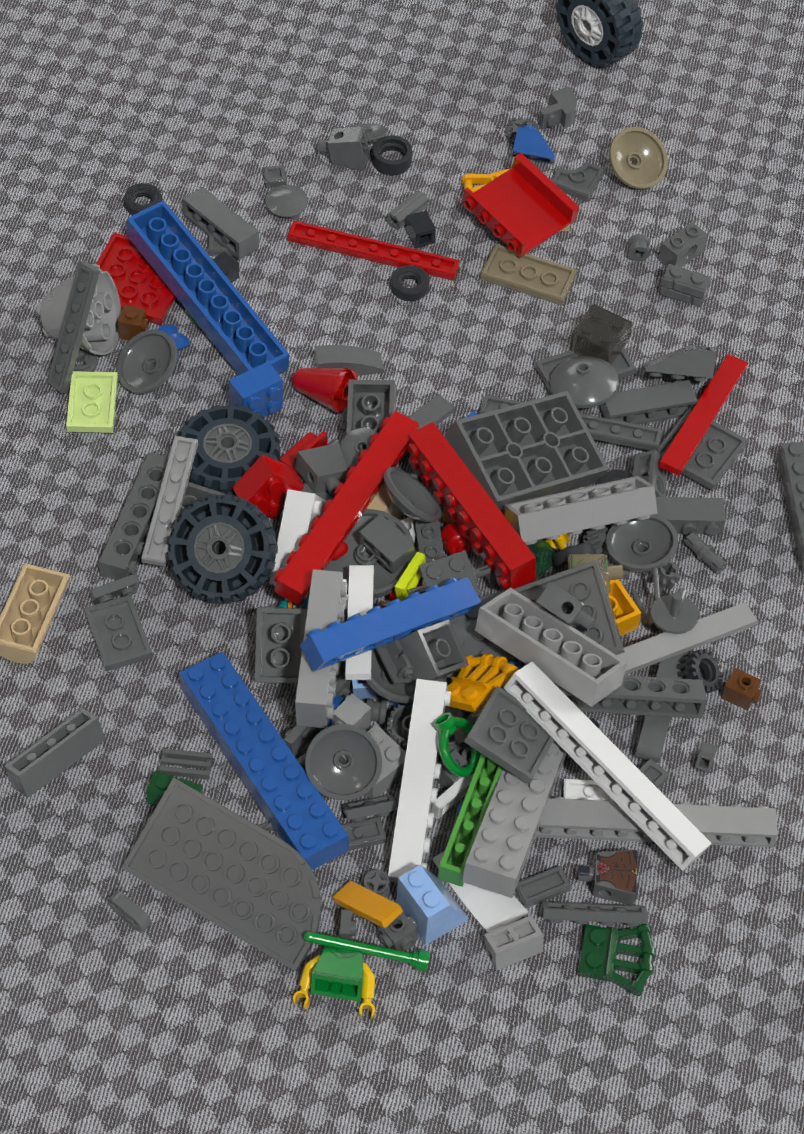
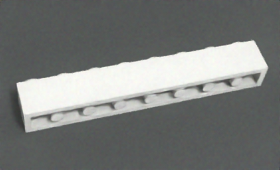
(418, 779)

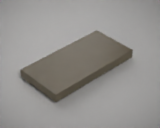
(529, 274)

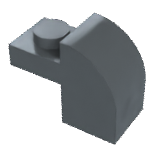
(560, 109)

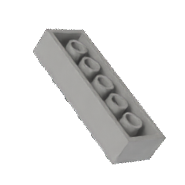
(582, 509)
(552, 645)
(318, 688)

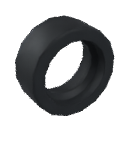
(392, 143)

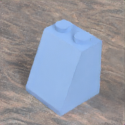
(429, 904)

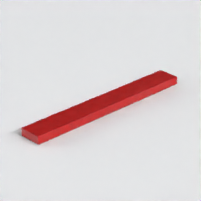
(372, 249)
(703, 415)

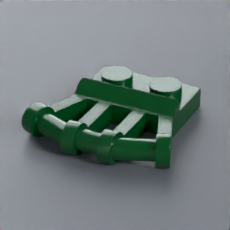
(600, 961)

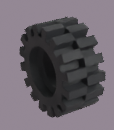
(707, 664)

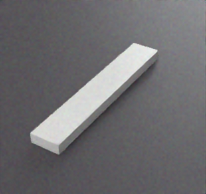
(360, 601)

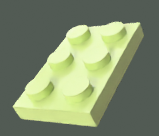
(92, 402)

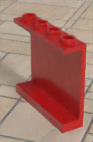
(522, 206)

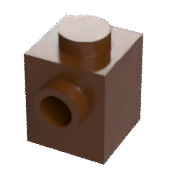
(132, 322)
(742, 689)

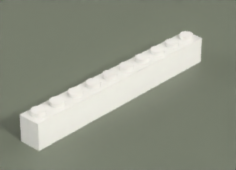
(607, 766)

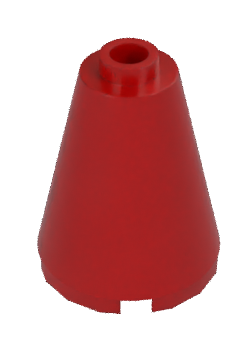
(325, 385)

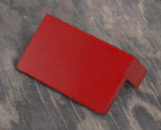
(307, 442)

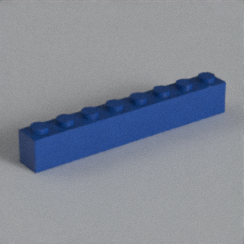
(388, 624)

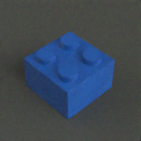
(258, 389)

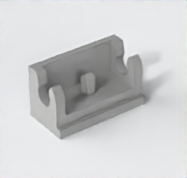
(514, 942)

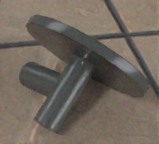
(674, 613)

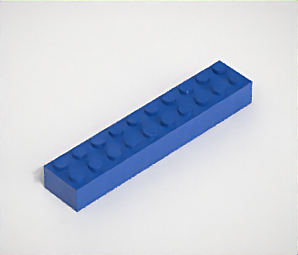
(204, 290)
(263, 760)

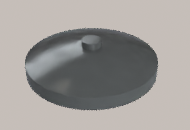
(358, 555)

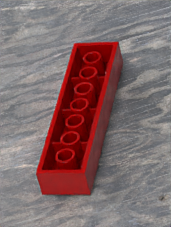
(471, 508)

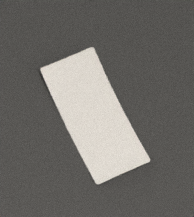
(488, 907)

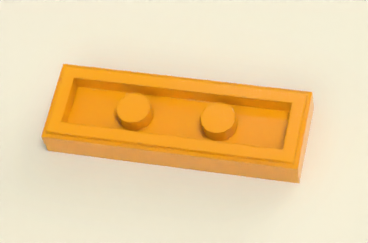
(367, 904)

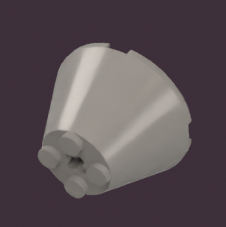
(101, 326)

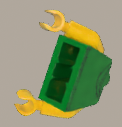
(338, 975)

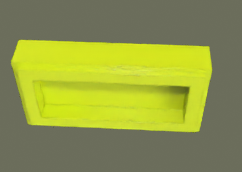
(410, 577)

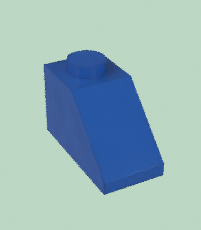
(532, 145)

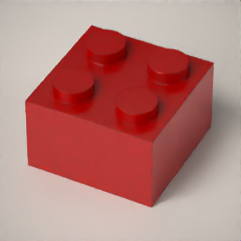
(267, 485)

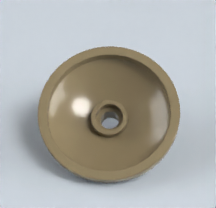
(646, 153)

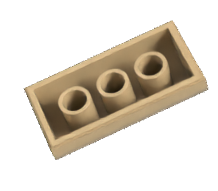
(30, 612)

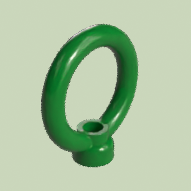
(447, 725)

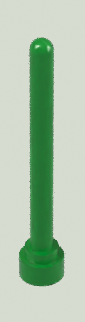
(417, 959)

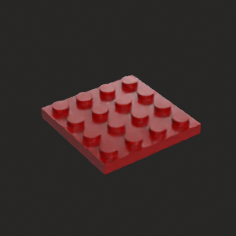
(136, 279)

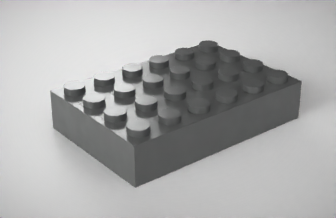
(528, 449)

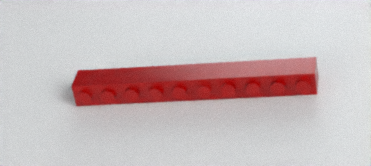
(345, 509)

